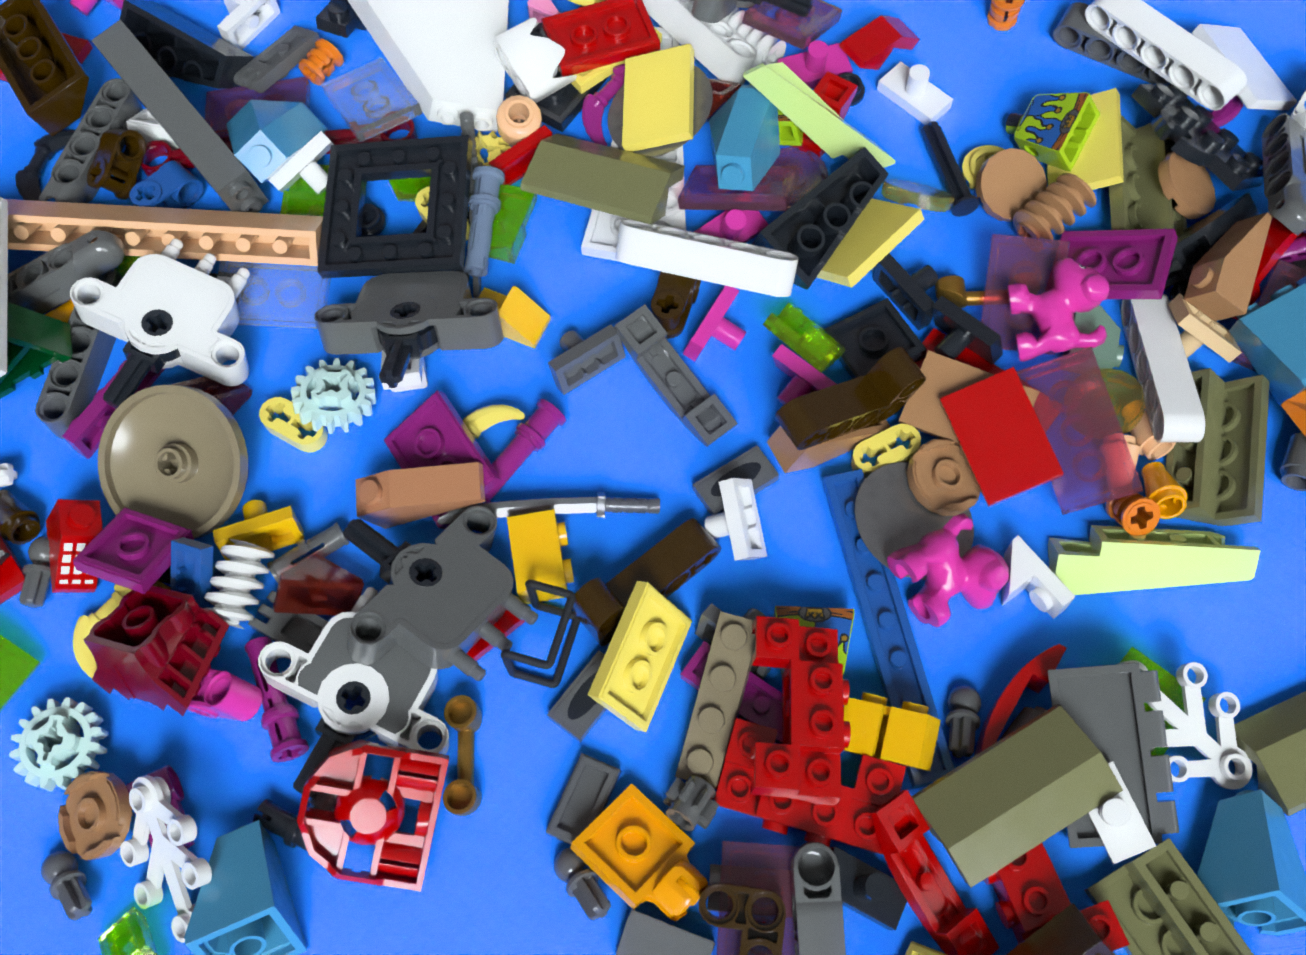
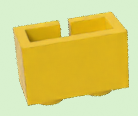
(538, 552)
(892, 733)

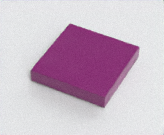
(131, 550)

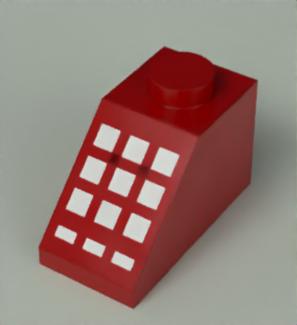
(69, 531)

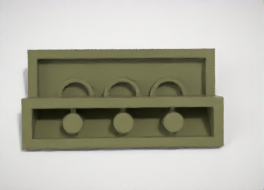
(601, 178)
(1140, 199)
(1228, 465)
(1278, 748)
(1016, 794)
(1166, 907)

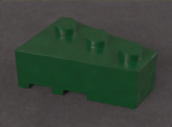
(32, 345)

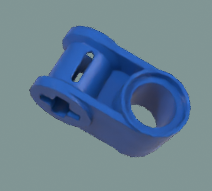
(168, 188)

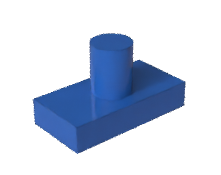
(192, 569)

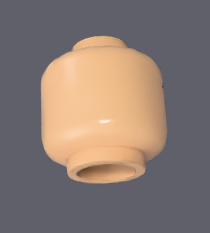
(517, 118)

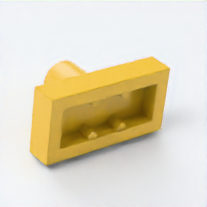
(262, 528)

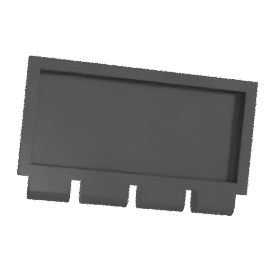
(1112, 713)

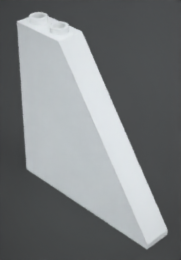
(443, 53)

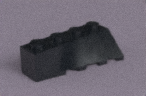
(182, 46)
(824, 216)

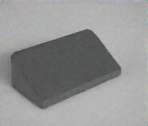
(654, 937)

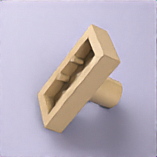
(1202, 330)

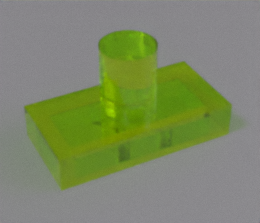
(128, 936)

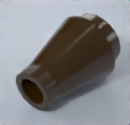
(17, 521)

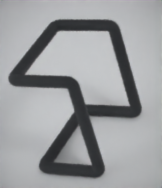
(566, 614)

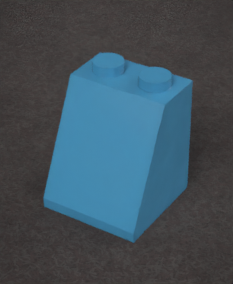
(1276, 340)

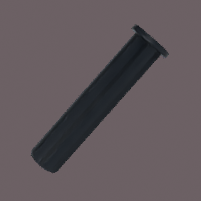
(949, 171)

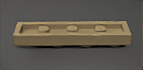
(718, 699)

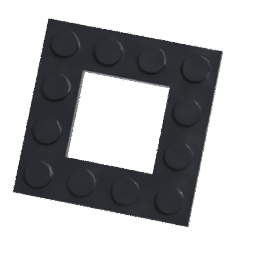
(439, 249)

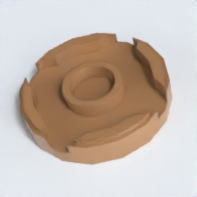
(1009, 182)
(1187, 185)
(942, 478)
(95, 815)

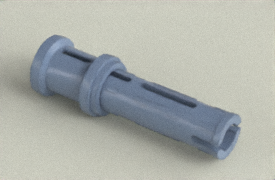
(484, 207)

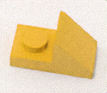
(519, 316)

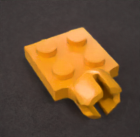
(642, 855)

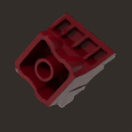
(156, 647)

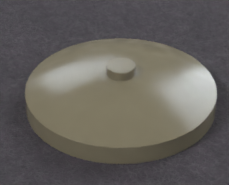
(174, 458)

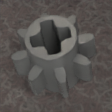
(691, 803)

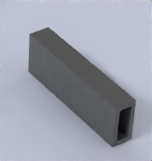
(180, 119)

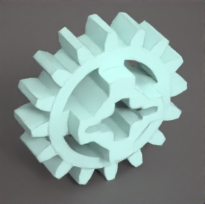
(333, 396)
(56, 727)

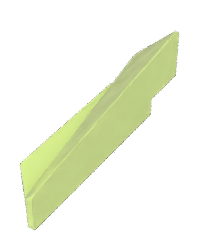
(811, 113)
(1155, 560)

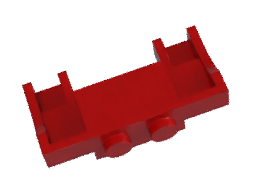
(812, 712)
(845, 822)
(1034, 894)

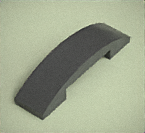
(672, 378)

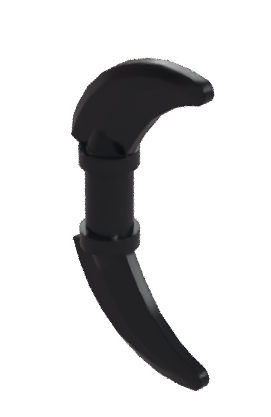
(28, 179)

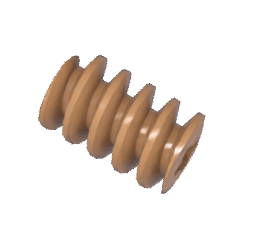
(1053, 207)

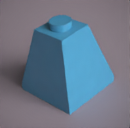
(270, 134)
(744, 139)
(1254, 865)
(247, 900)

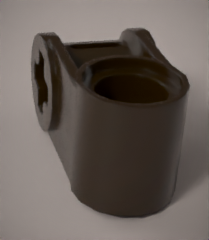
(117, 166)
(674, 301)

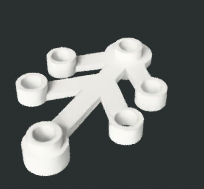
(1191, 731)
(151, 803)

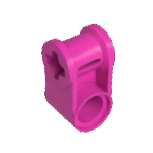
(226, 697)

